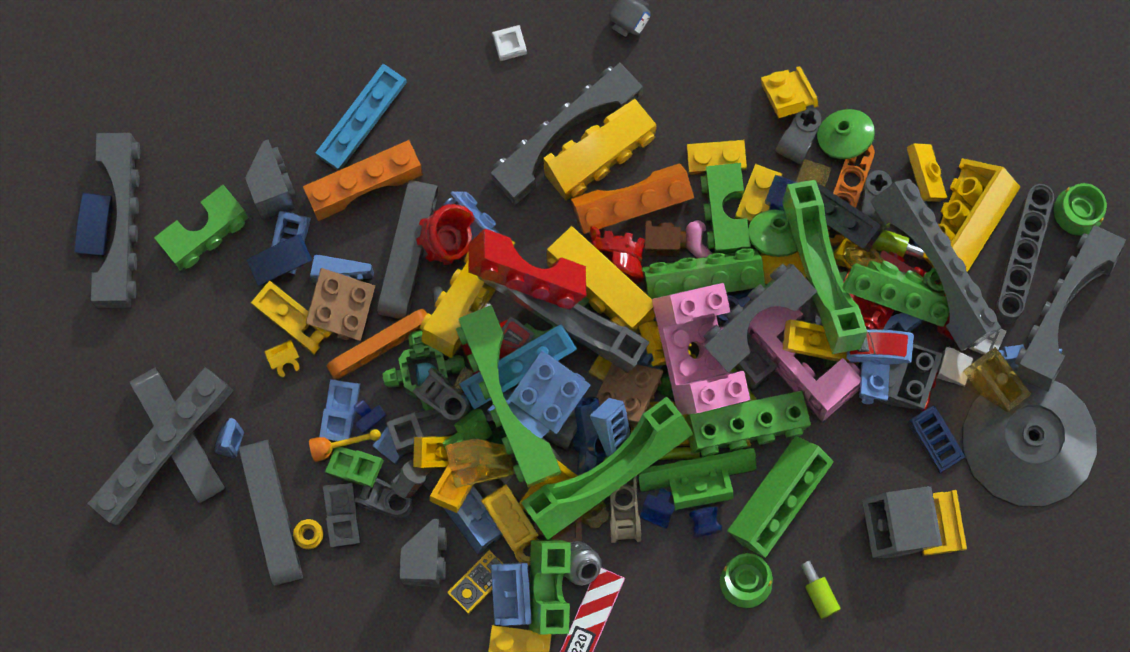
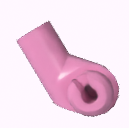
(694, 238)

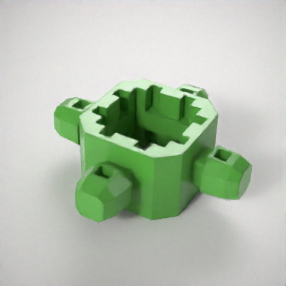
(420, 351)

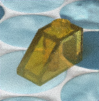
(997, 380)
(478, 461)

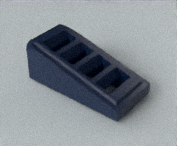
(945, 433)

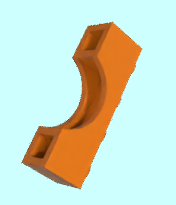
(340, 188)
(610, 207)

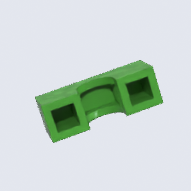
(722, 185)
(186, 246)
(547, 567)

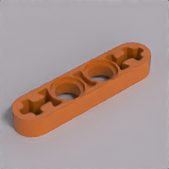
(849, 193)
(376, 345)

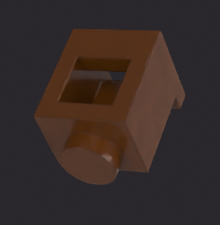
(663, 240)

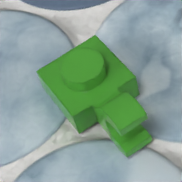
(470, 427)

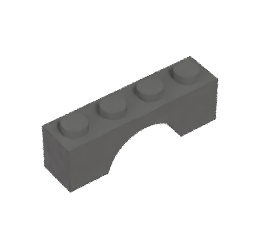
(785, 290)

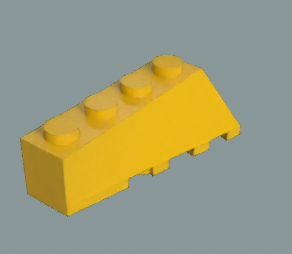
(599, 150)
(975, 207)
(606, 285)
(463, 297)

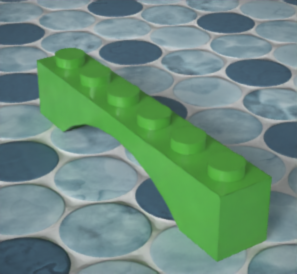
(836, 308)
(532, 453)
(563, 502)

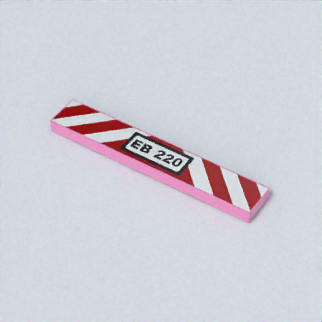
(593, 612)

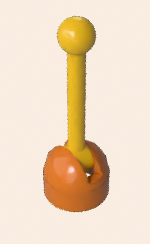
(322, 448)

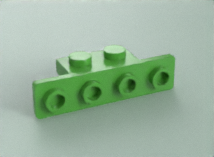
(897, 290)
(699, 479)

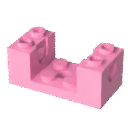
(698, 382)
(821, 395)

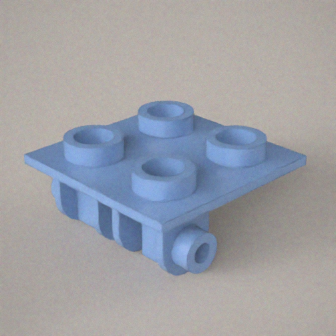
(549, 392)

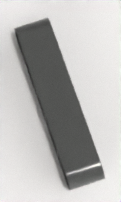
(1032, 243)
(405, 253)
(189, 455)
(270, 512)

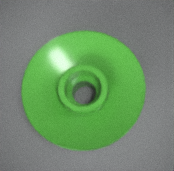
(848, 142)
(772, 234)

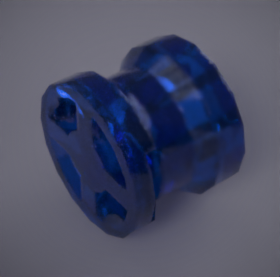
(705, 522)

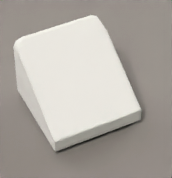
(952, 366)

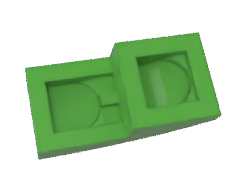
(354, 466)

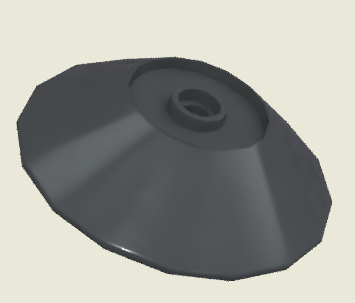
(1025, 469)

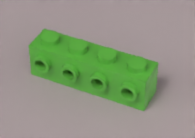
(736, 270)
(747, 423)
(780, 496)

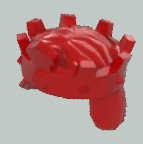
(446, 233)
(621, 252)

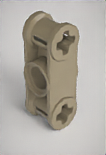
(625, 519)

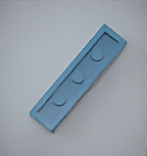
(361, 117)
(515, 365)

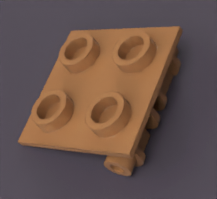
(340, 304)
(633, 388)

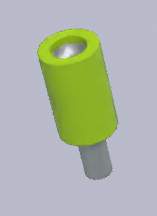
(898, 244)
(820, 592)

